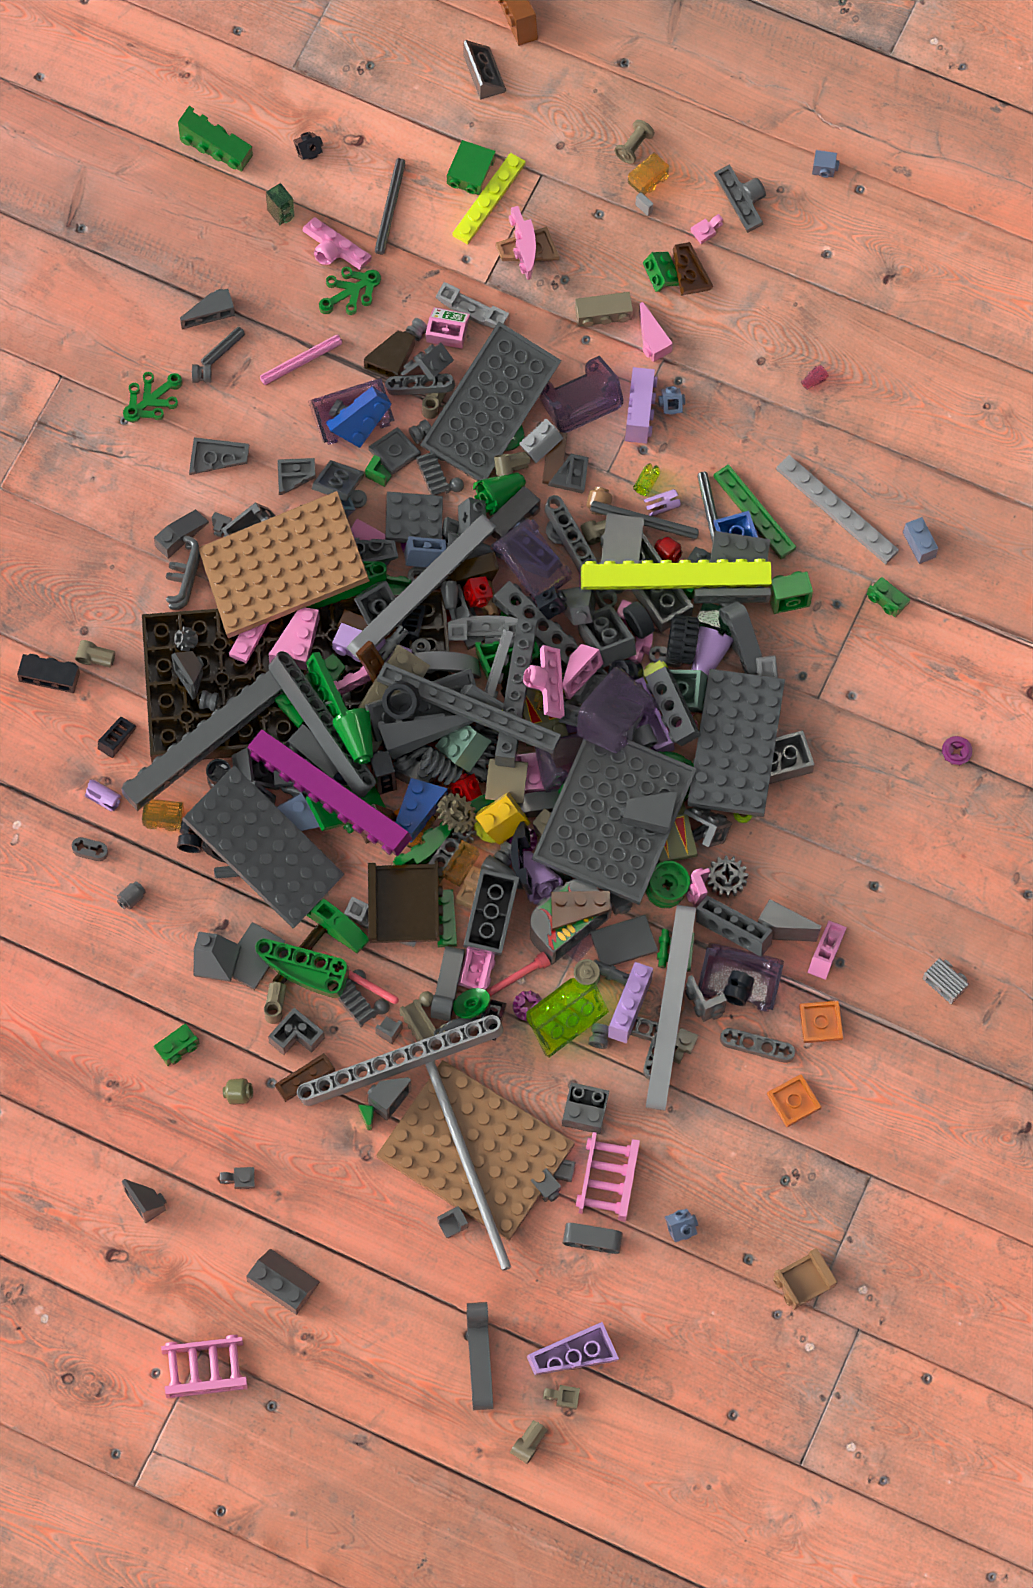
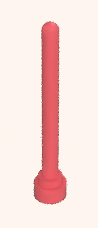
(540, 961)
(365, 983)

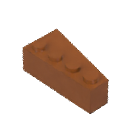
(520, 19)

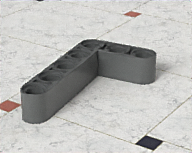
(479, 1356)

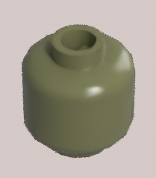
(238, 1091)

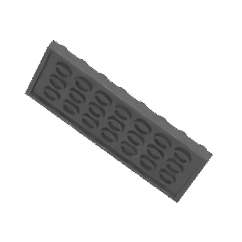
(490, 402)
(736, 742)
(263, 846)

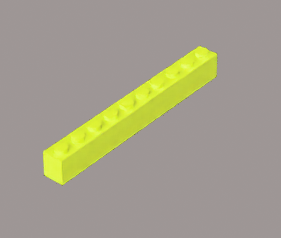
(675, 575)

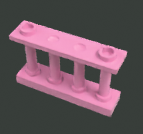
(623, 1188)
(195, 1385)

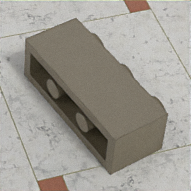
(603, 309)

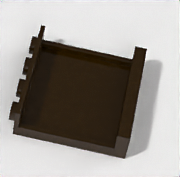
(404, 903)

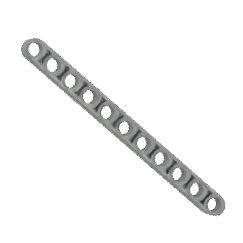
(424, 584)
(670, 1007)
(390, 1058)

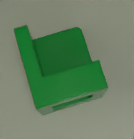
(377, 472)

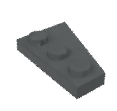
(216, 454)

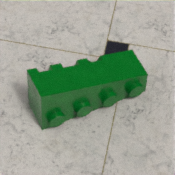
(213, 140)

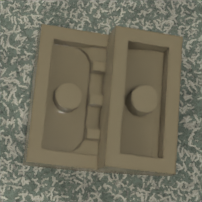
(506, 779)

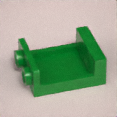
(470, 167)

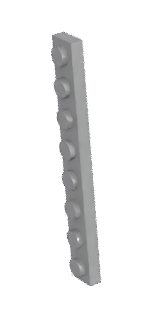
(837, 509)

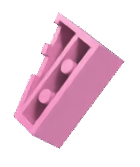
(298, 637)

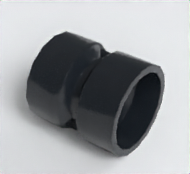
(631, 667)
(216, 770)
(189, 840)
(738, 988)

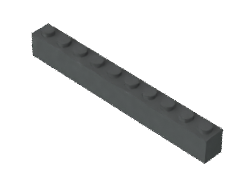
(202, 741)

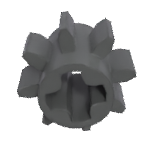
(186, 639)
(469, 838)

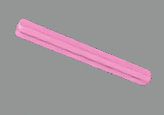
(300, 359)

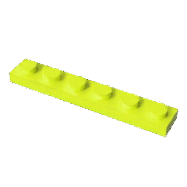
(489, 198)

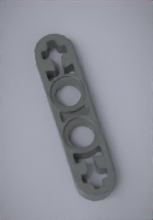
(419, 388)
(758, 1041)

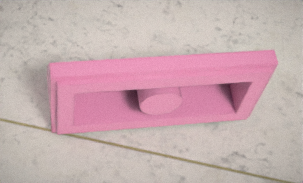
(365, 531)

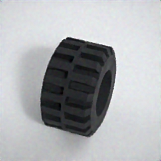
(683, 639)

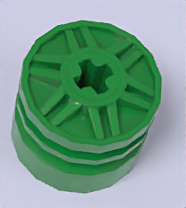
(673, 876)

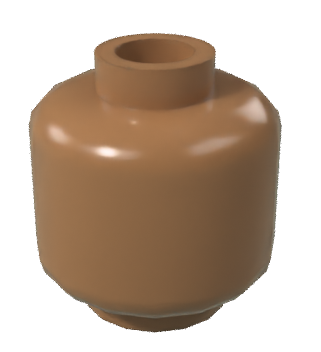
(600, 495)

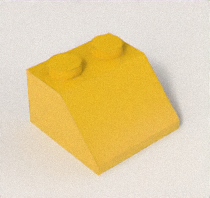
(501, 818)

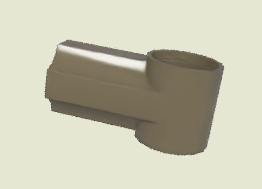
(433, 400)
(507, 463)
(593, 531)
(90, 653)
(275, 1001)
(526, 1446)

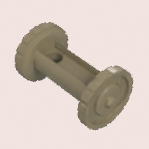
(626, 151)
(587, 972)

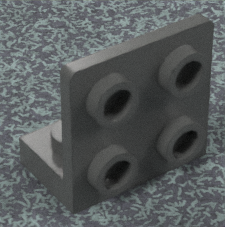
(717, 823)

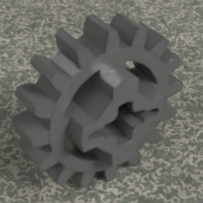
(734, 876)

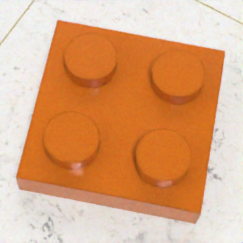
(821, 1021)
(793, 1100)

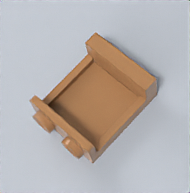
(804, 1279)

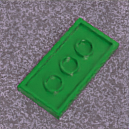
(330, 820)

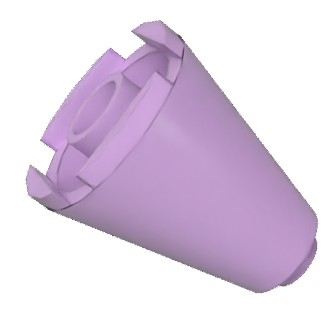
(710, 649)
(543, 879)

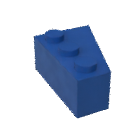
(361, 417)
(419, 806)

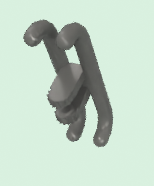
(187, 579)

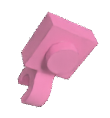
(705, 230)

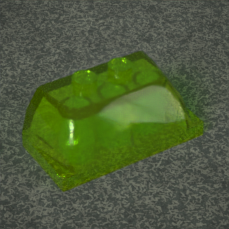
(565, 1014)

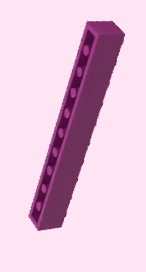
(330, 793)

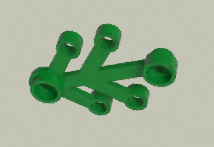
(351, 289)
(151, 399)

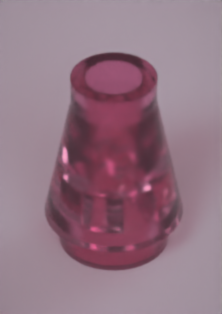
(815, 377)

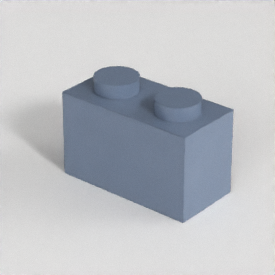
(920, 540)
(423, 551)

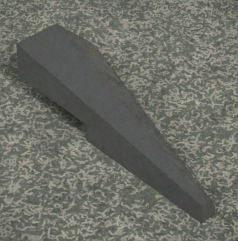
(409, 735)

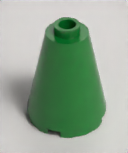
(498, 490)
(356, 733)

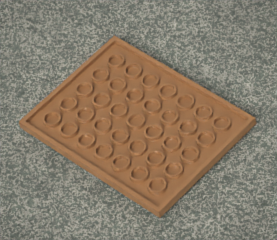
(283, 564)
(501, 1140)

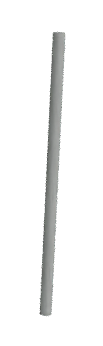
(468, 1166)

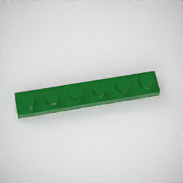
(761, 518)

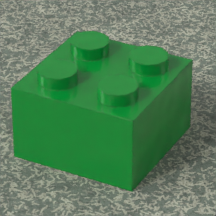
(790, 592)

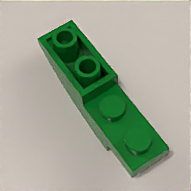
(424, 853)
(338, 925)

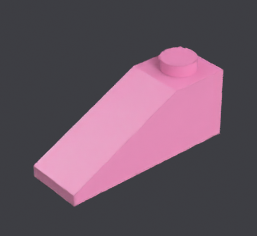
(655, 341)
(580, 668)
(827, 950)

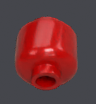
(668, 549)

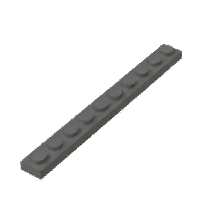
(473, 709)

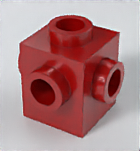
(477, 592)
(466, 786)

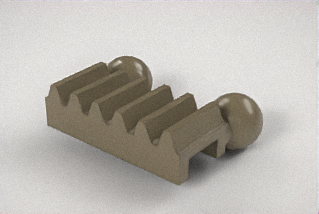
(417, 1018)

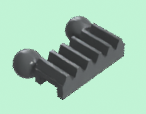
(434, 475)
(356, 1003)

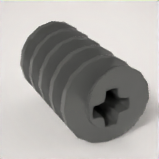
(492, 735)
(441, 766)

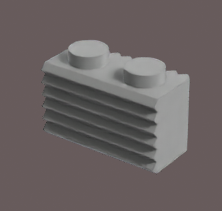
(541, 440)
(945, 980)

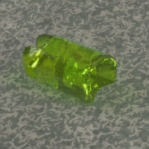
(647, 479)

